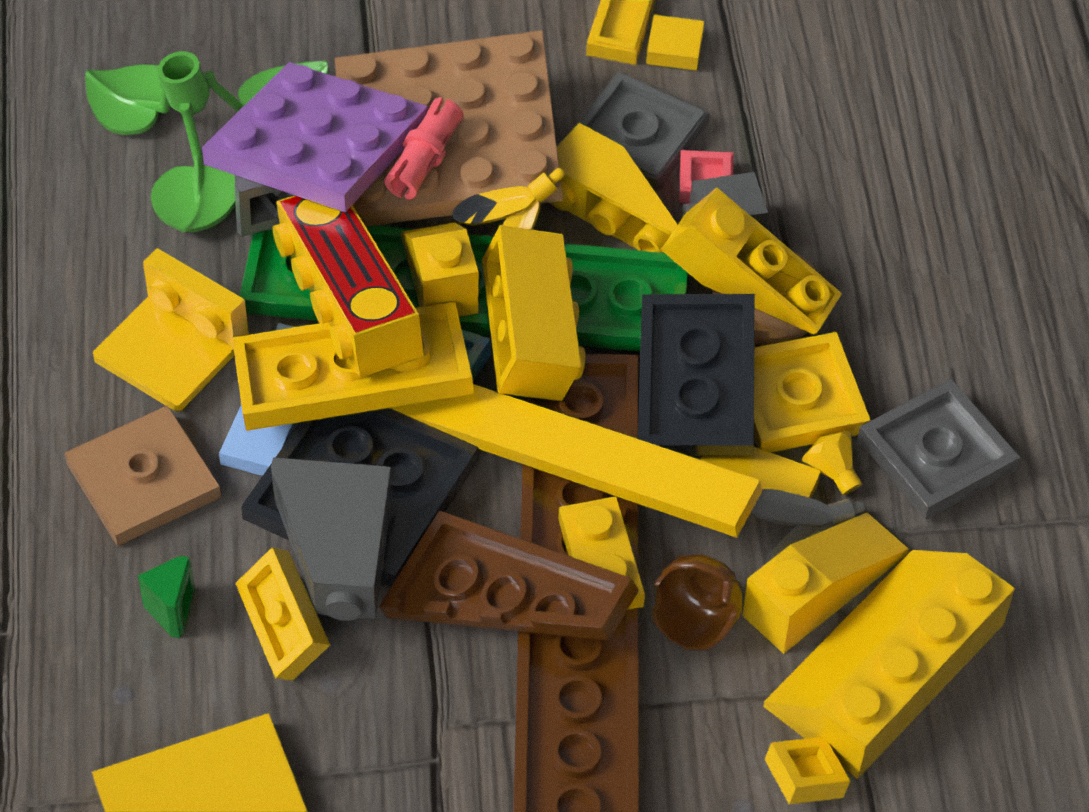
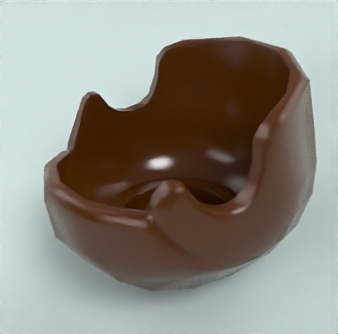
(697, 602)

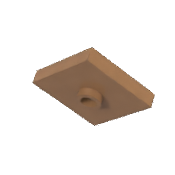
(142, 475)

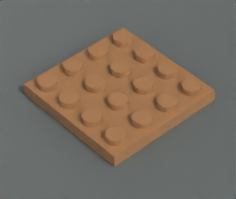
(505, 125)

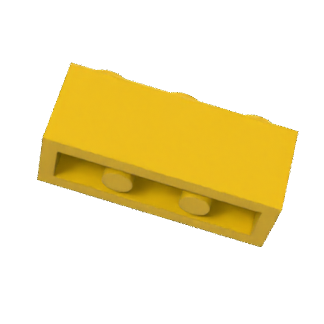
(532, 314)

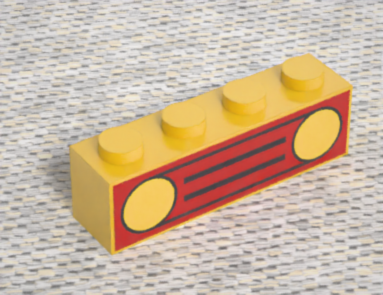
(349, 285)

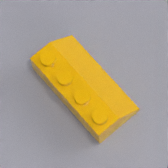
(893, 655)

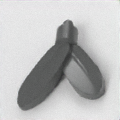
(804, 513)

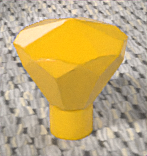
(835, 459)

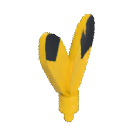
(516, 204)

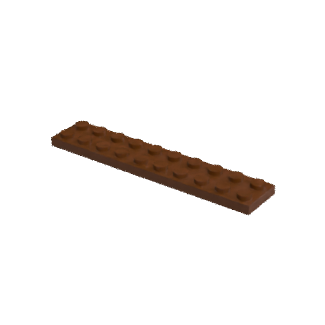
(575, 692)

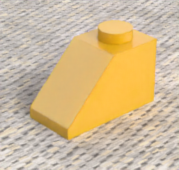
(443, 266)

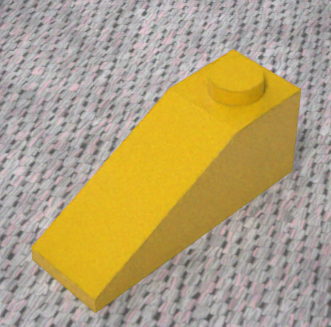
(818, 578)

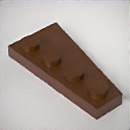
(505, 583)

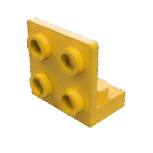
(176, 334)

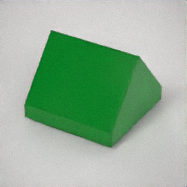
(168, 594)

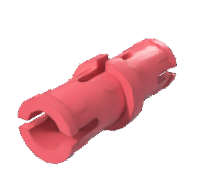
(424, 148)

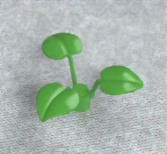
(129, 104)

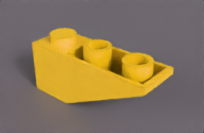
(611, 191)
(739, 256)

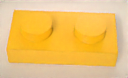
(599, 537)
(282, 614)

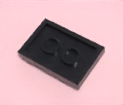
(697, 373)

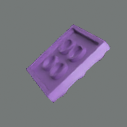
(314, 136)

